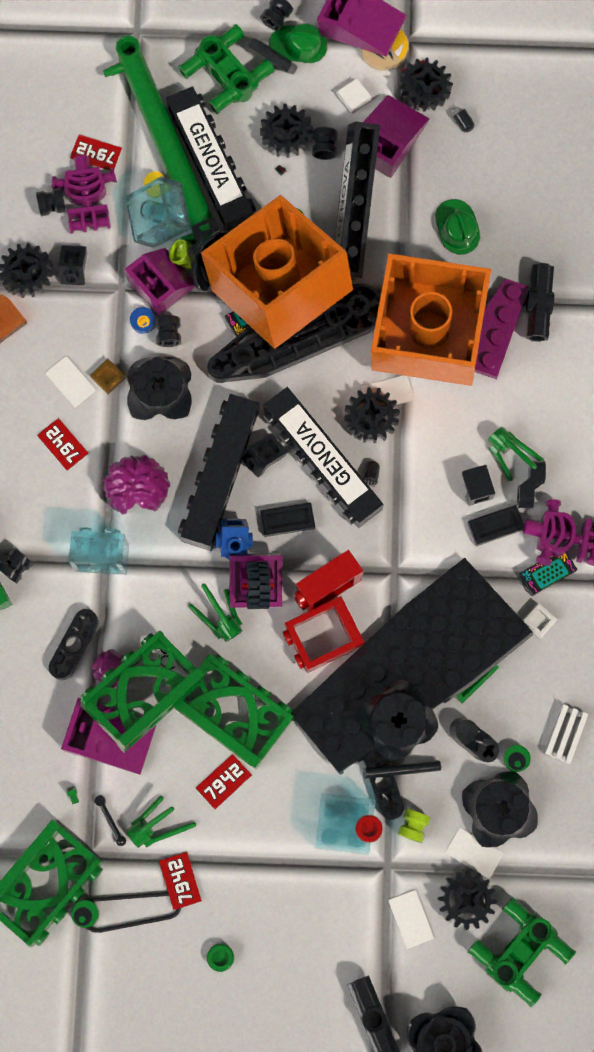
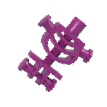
(91, 187)
(553, 526)

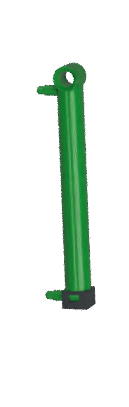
(163, 134)

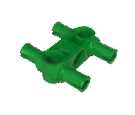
(226, 69)
(521, 952)

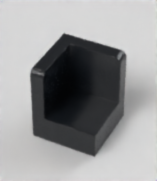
(478, 485)

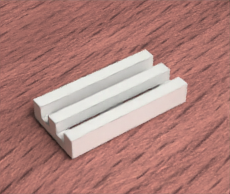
(574, 713)

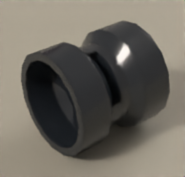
(276, 13)
(324, 143)
(50, 202)
(168, 331)
(15, 565)

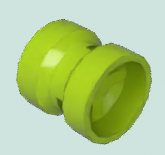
(179, 253)
(414, 825)

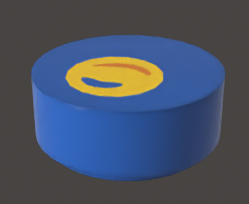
(142, 320)

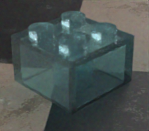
(157, 212)
(99, 551)
(338, 822)

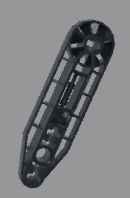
(345, 320)

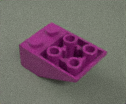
(361, 23)
(397, 134)
(91, 742)

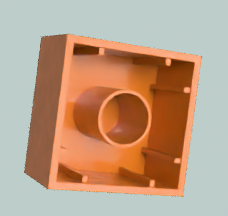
(278, 271)
(430, 319)

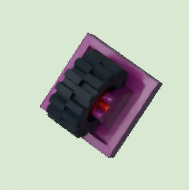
(255, 581)

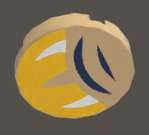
(394, 58)

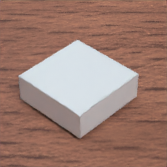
(354, 95)
(539, 620)

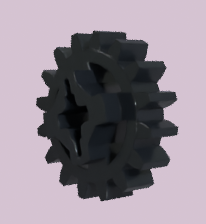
(420, 94)
(274, 131)
(36, 267)
(381, 412)
(475, 909)

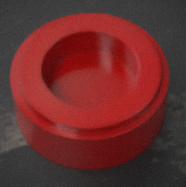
(368, 828)

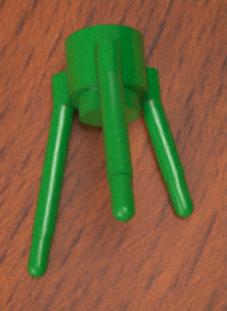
(504, 441)
(228, 626)
(141, 832)

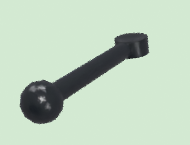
(100, 801)

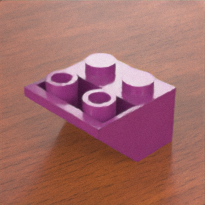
(159, 280)

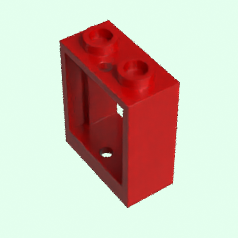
(328, 581)
(347, 623)

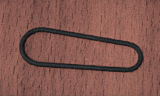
(133, 923)

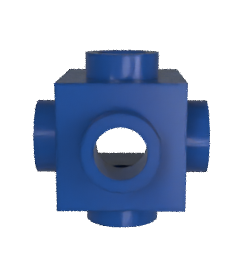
(233, 537)

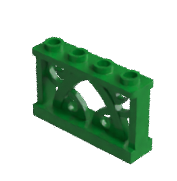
(138, 726)
(241, 746)
(30, 858)

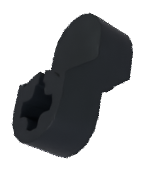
(526, 490)
(463, 733)

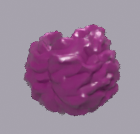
(138, 482)

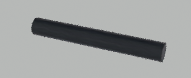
(401, 769)

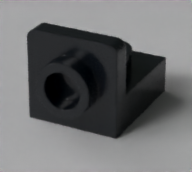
(72, 265)
(264, 454)

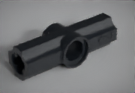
(540, 302)
(366, 1002)

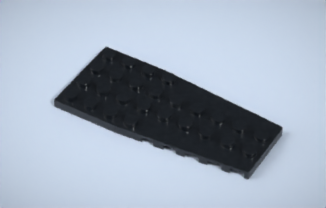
(435, 642)

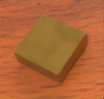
(107, 376)

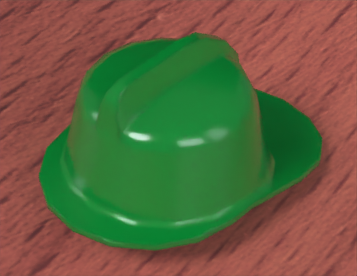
(299, 43)
(457, 226)

